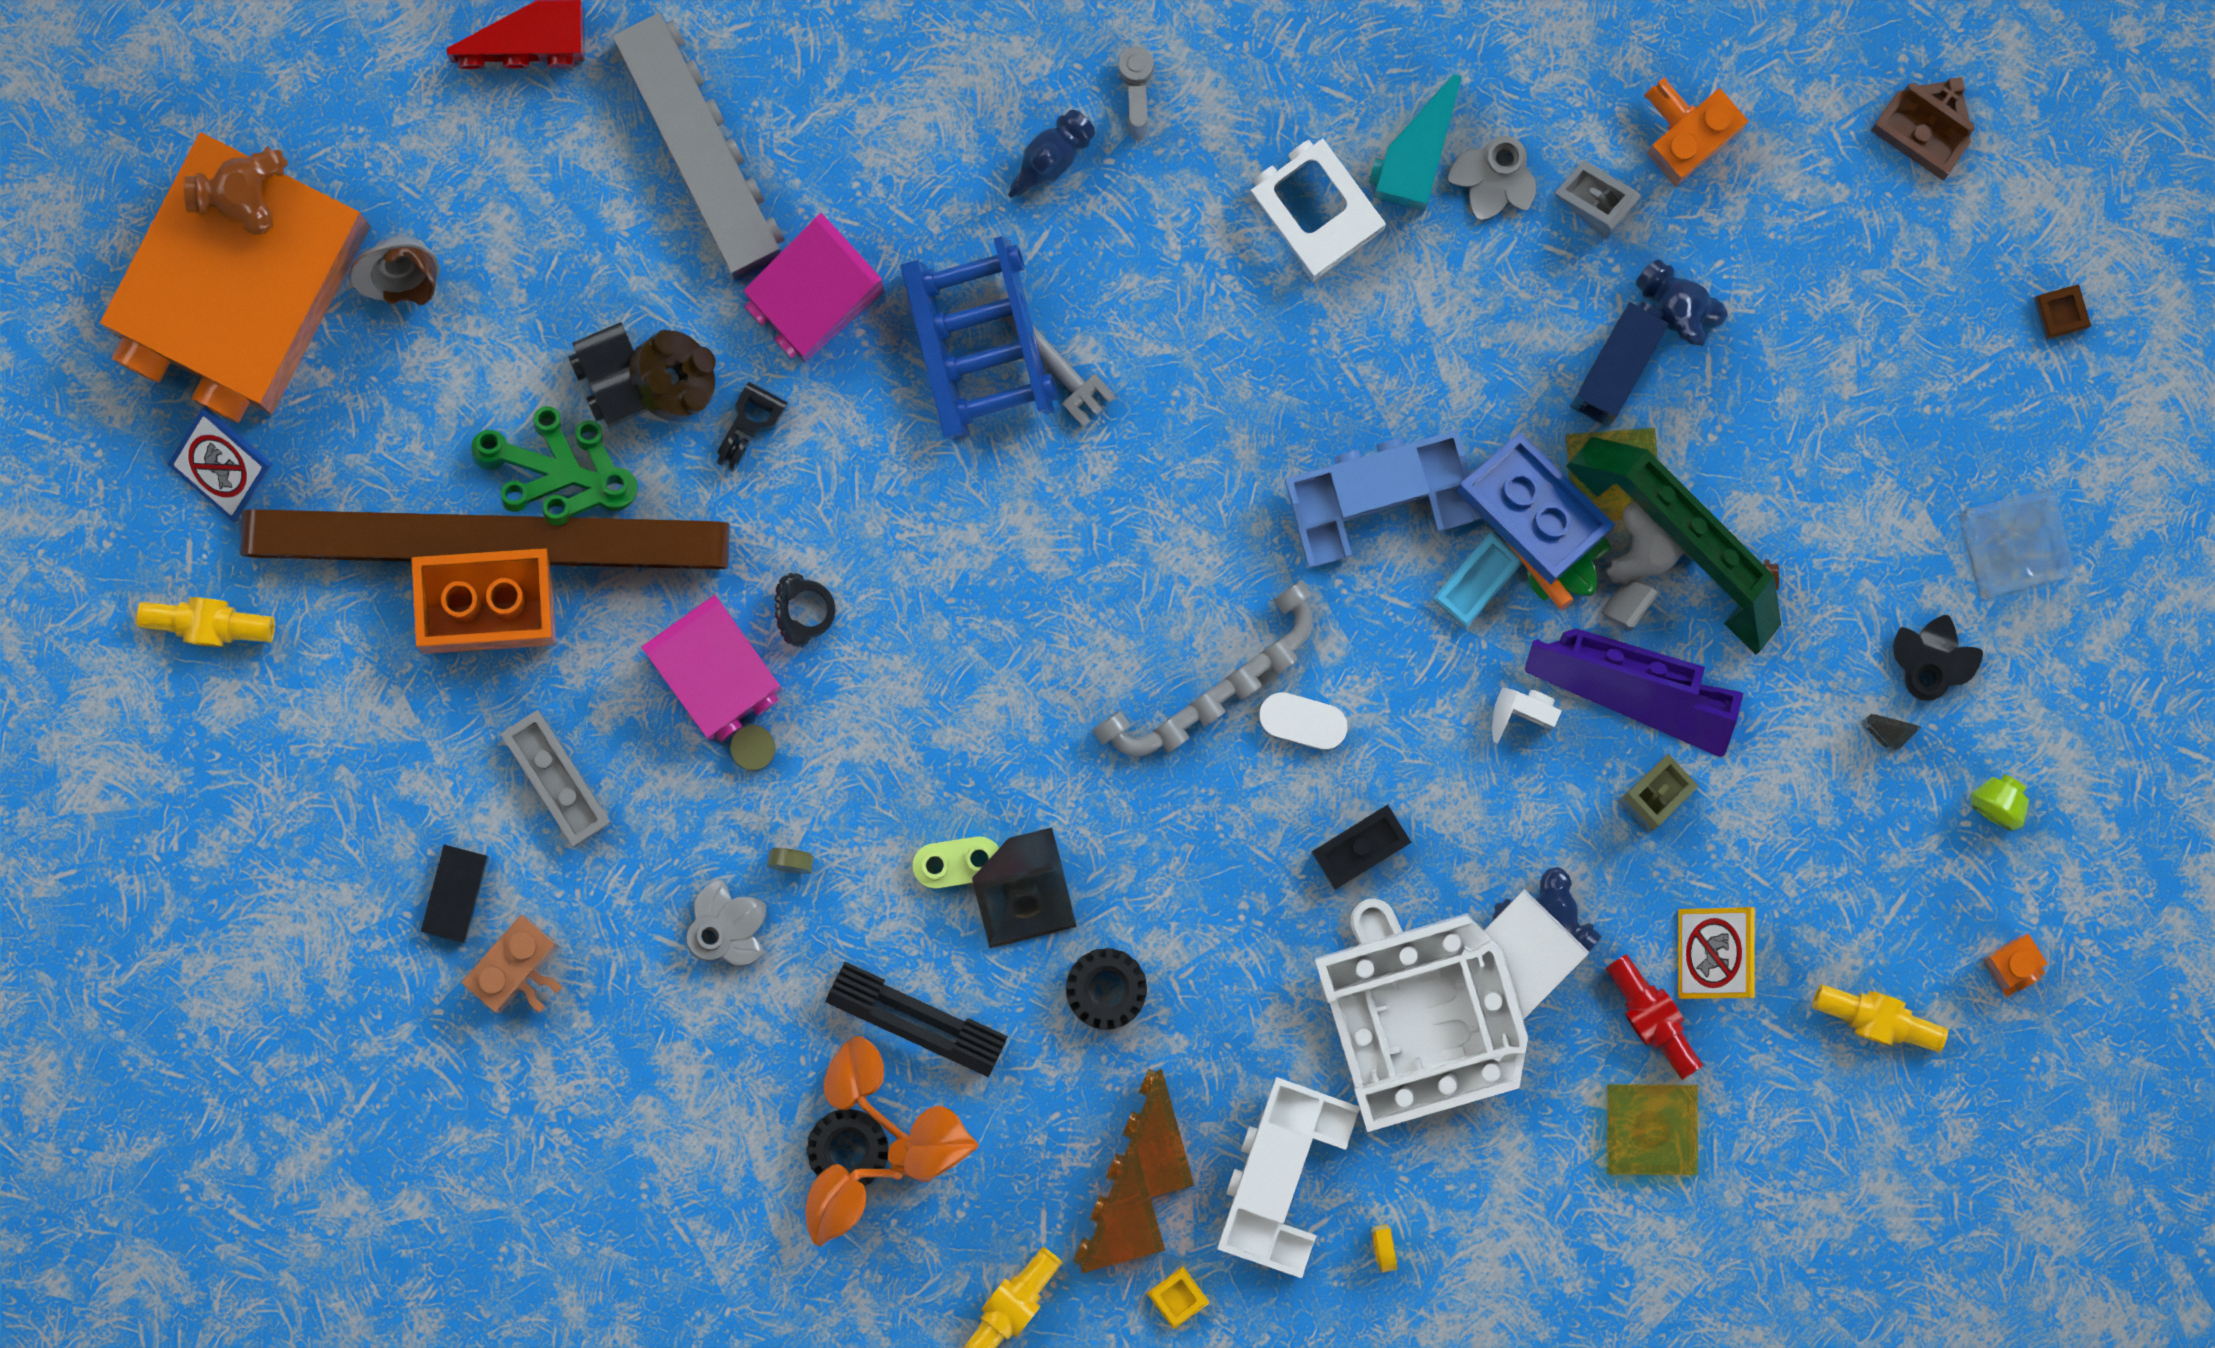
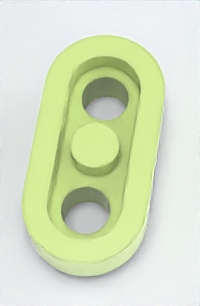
(956, 859)

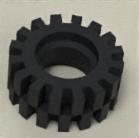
(1134, 988)
(843, 1121)

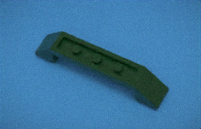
(1692, 526)

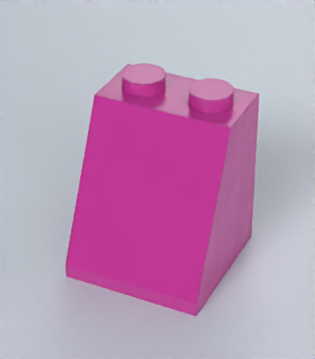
(812, 289)
(713, 669)

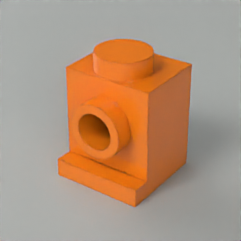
(2016, 964)

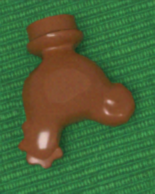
(237, 190)

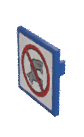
(219, 464)

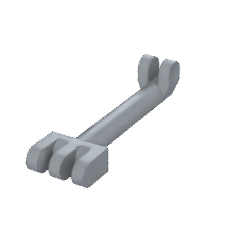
(1080, 390)

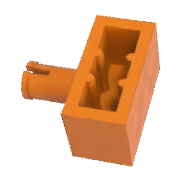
(1693, 131)

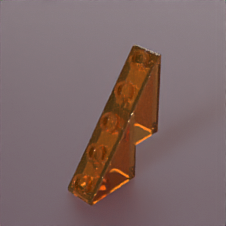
(1150, 1167)

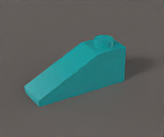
(1414, 156)

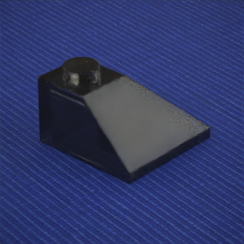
(1023, 890)

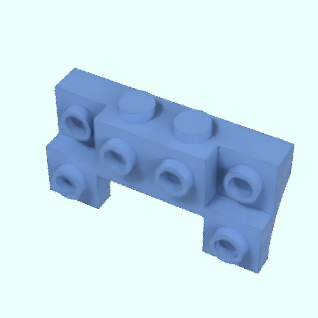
(1378, 483)

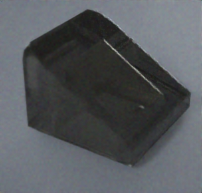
(1889, 732)

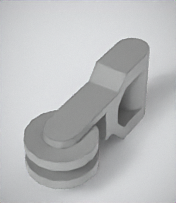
(1136, 69)

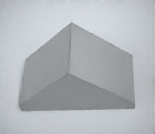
(1597, 198)

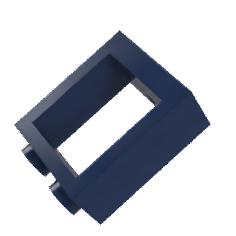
(1620, 363)

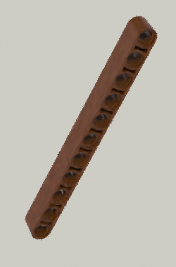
(408, 535)

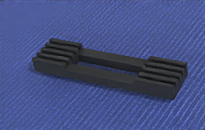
(858, 990)

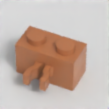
(511, 965)

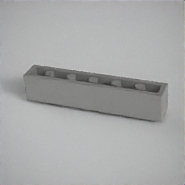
(697, 145)

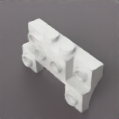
(1272, 1171)

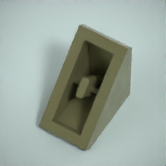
(1658, 794)

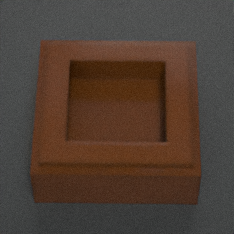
(2062, 312)

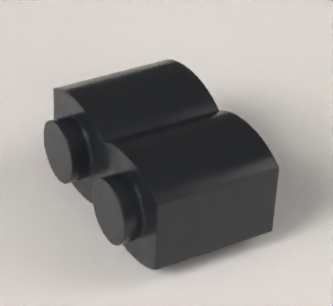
(605, 363)

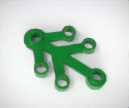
(558, 472)

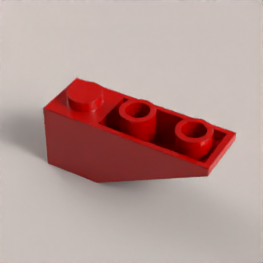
(536, 33)

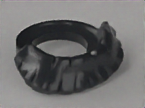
(793, 631)

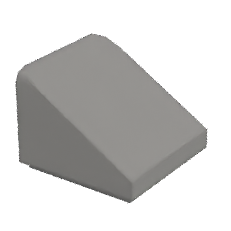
(1629, 604)

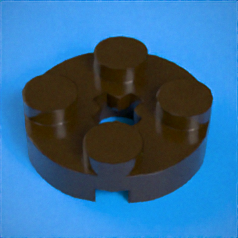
(691, 363)

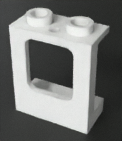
(1339, 236)

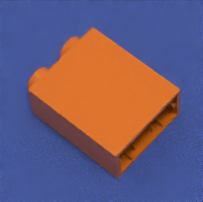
(229, 299)

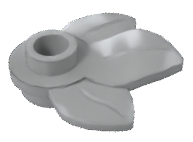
(1491, 183)
(731, 922)

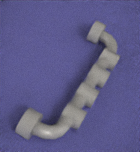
(1240, 682)

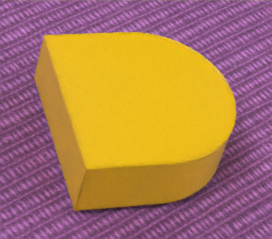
(1384, 1248)

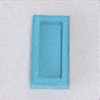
(1478, 580)

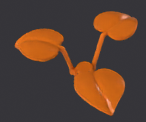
(933, 1146)

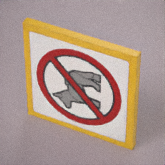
(1716, 953)

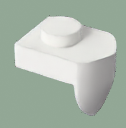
(1534, 707)

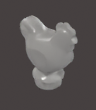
(1650, 548)

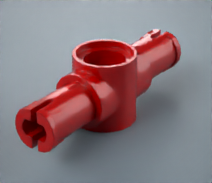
(1654, 1017)

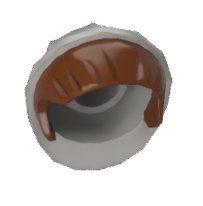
(396, 271)

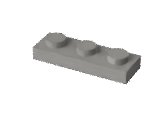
(555, 778)

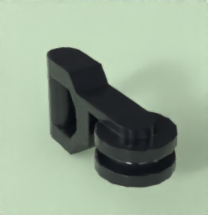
(730, 449)

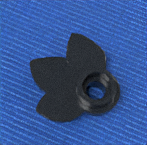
(1935, 652)

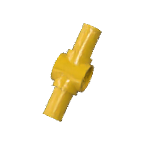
(205, 622)
(1880, 1018)
(1014, 1302)

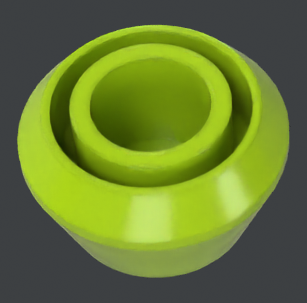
(2002, 802)

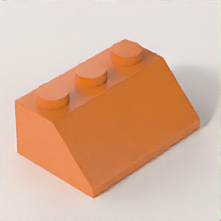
(483, 601)

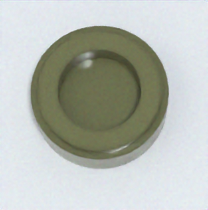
(753, 747)
(790, 860)

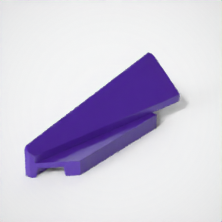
(1641, 686)

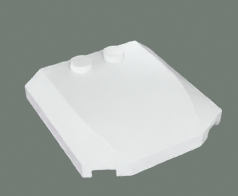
(1425, 1020)

